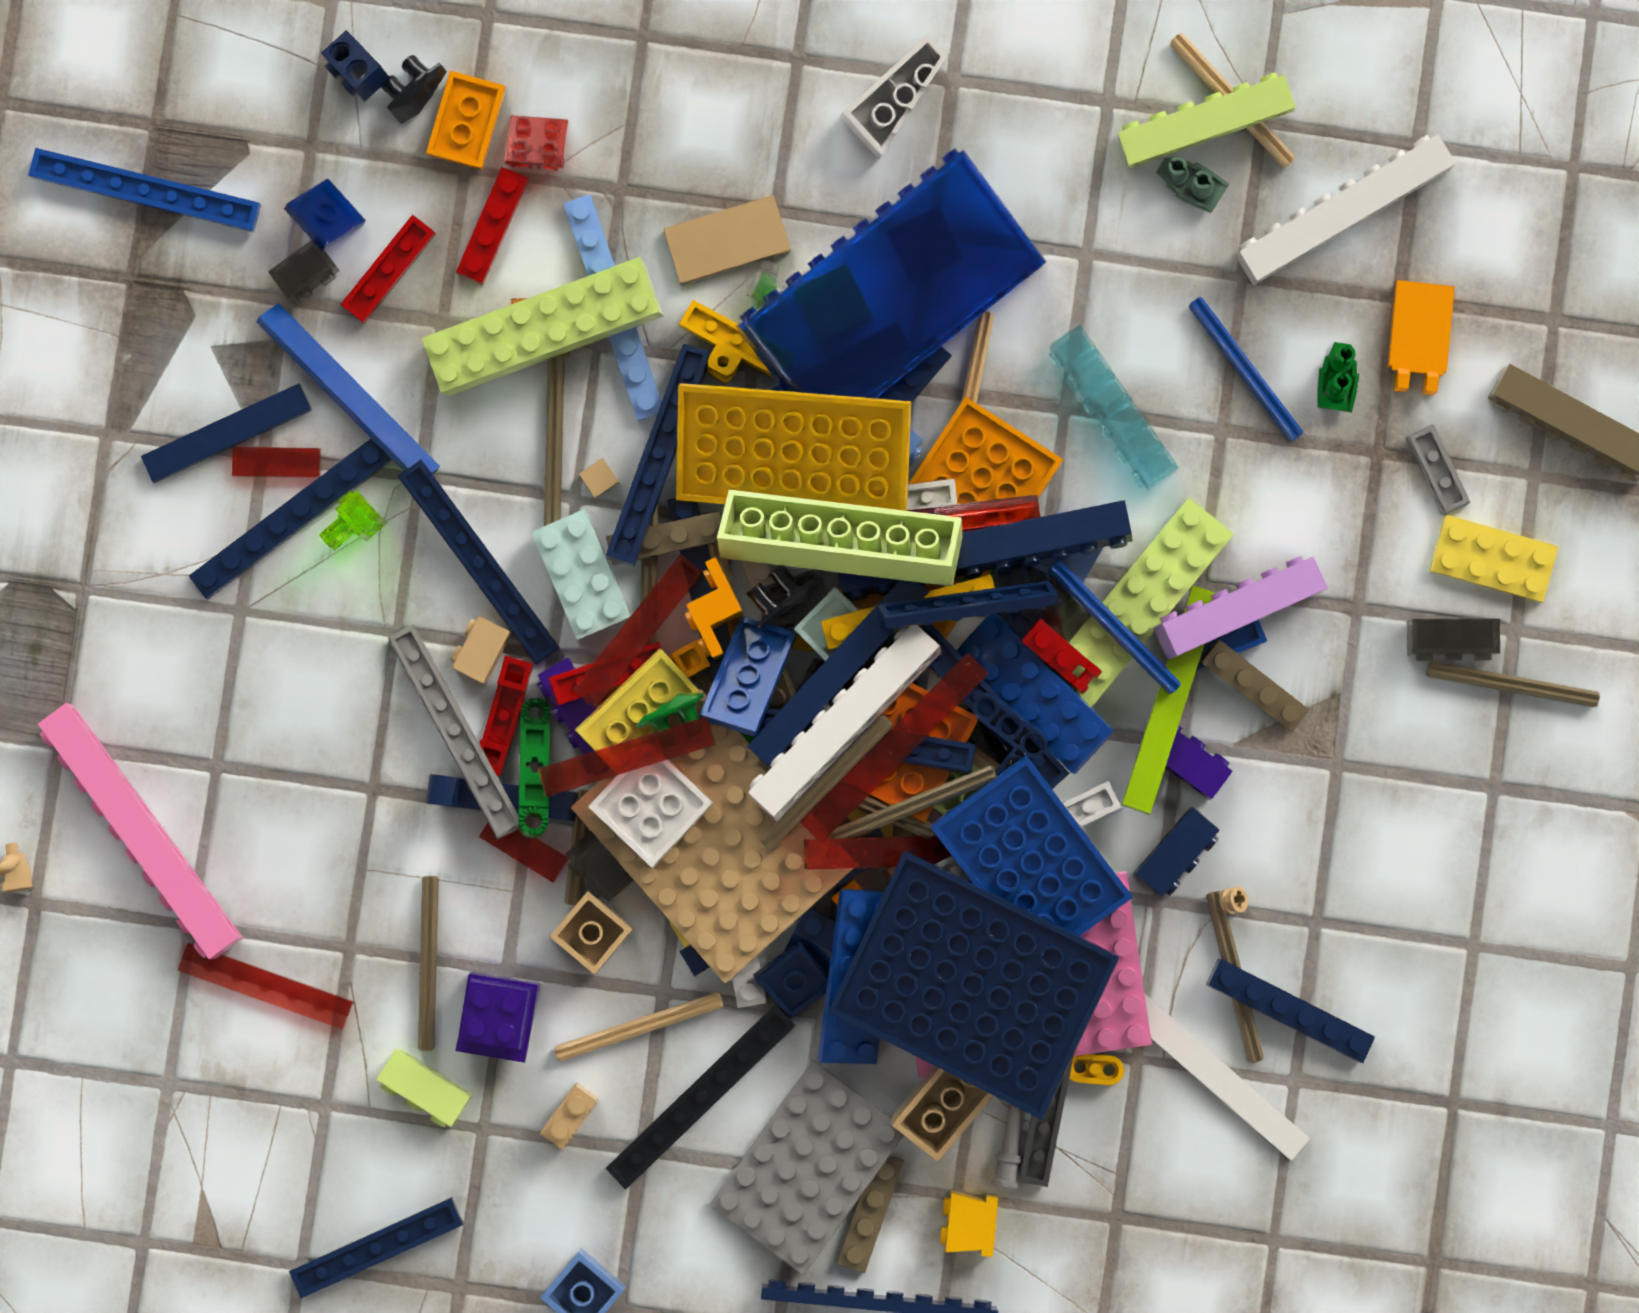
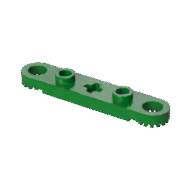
(533, 747)

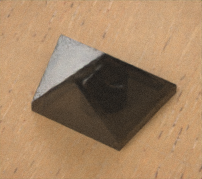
(1064, 617)

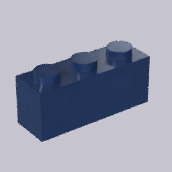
(1177, 852)

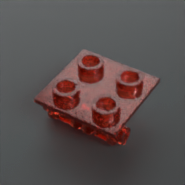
(536, 142)

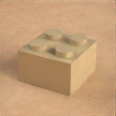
(591, 932)

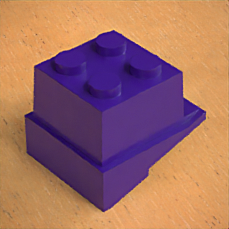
(497, 1017)

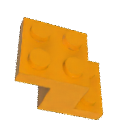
(713, 610)

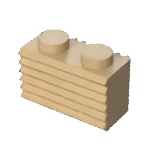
(569, 1116)

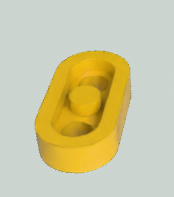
(1093, 1069)

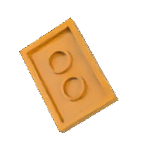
(466, 120)

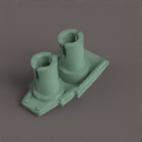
(1192, 182)

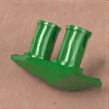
(1338, 379)
(681, 704)

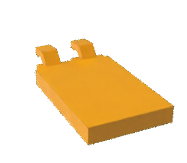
(1420, 333)

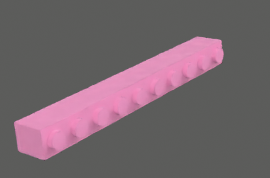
(140, 831)

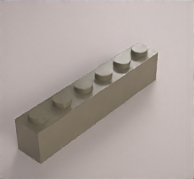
(1567, 419)

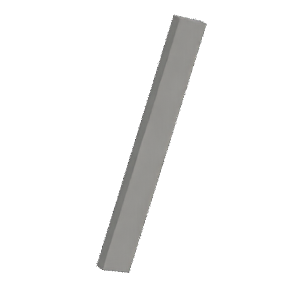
(455, 731)

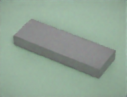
(1438, 469)

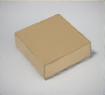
(599, 478)

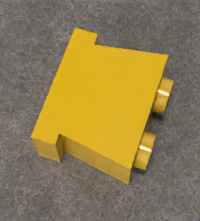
(969, 1223)

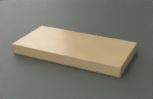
(727, 239)

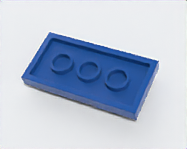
(748, 676)

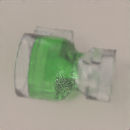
(764, 281)

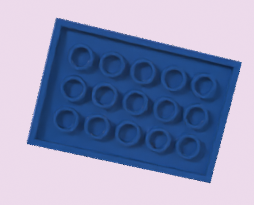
(1031, 850)

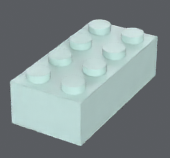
(581, 574)

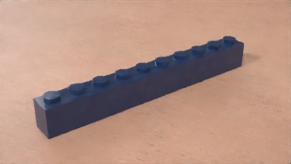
(1021, 543)

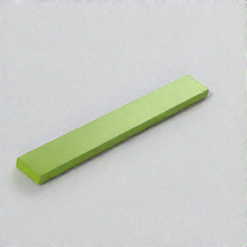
(1163, 724)

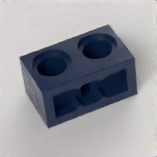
(354, 66)

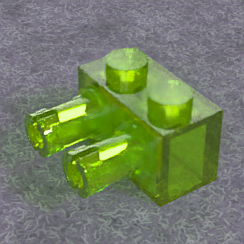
(356, 517)

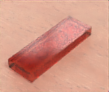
(276, 462)
(529, 852)

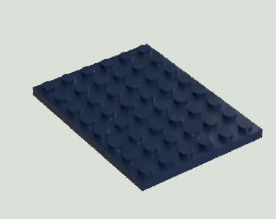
(974, 984)

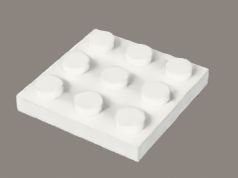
(651, 808)

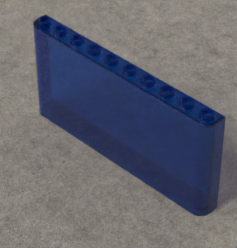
(893, 286)

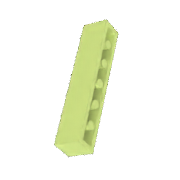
(1207, 120)

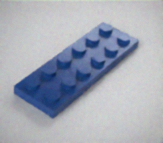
(1037, 692)
(840, 1039)

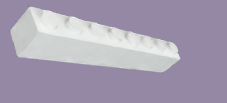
(1345, 209)
(844, 722)

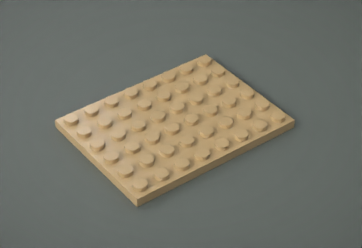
(719, 878)

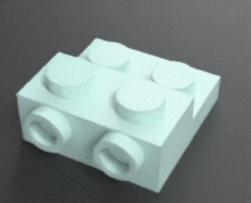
(810, 627)

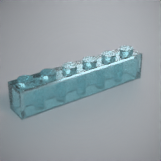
(1113, 408)

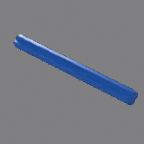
(1245, 369)
(1114, 627)

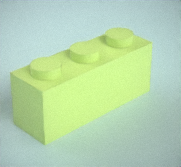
(423, 1088)

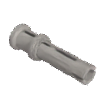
(1008, 1157)

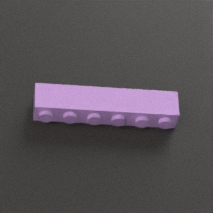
(1239, 608)

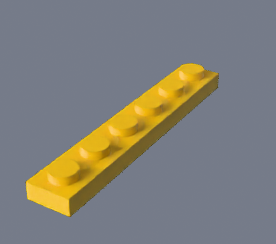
(840, 627)

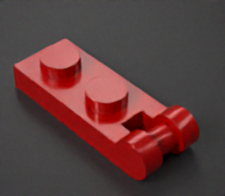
(1060, 655)

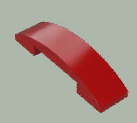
(505, 711)

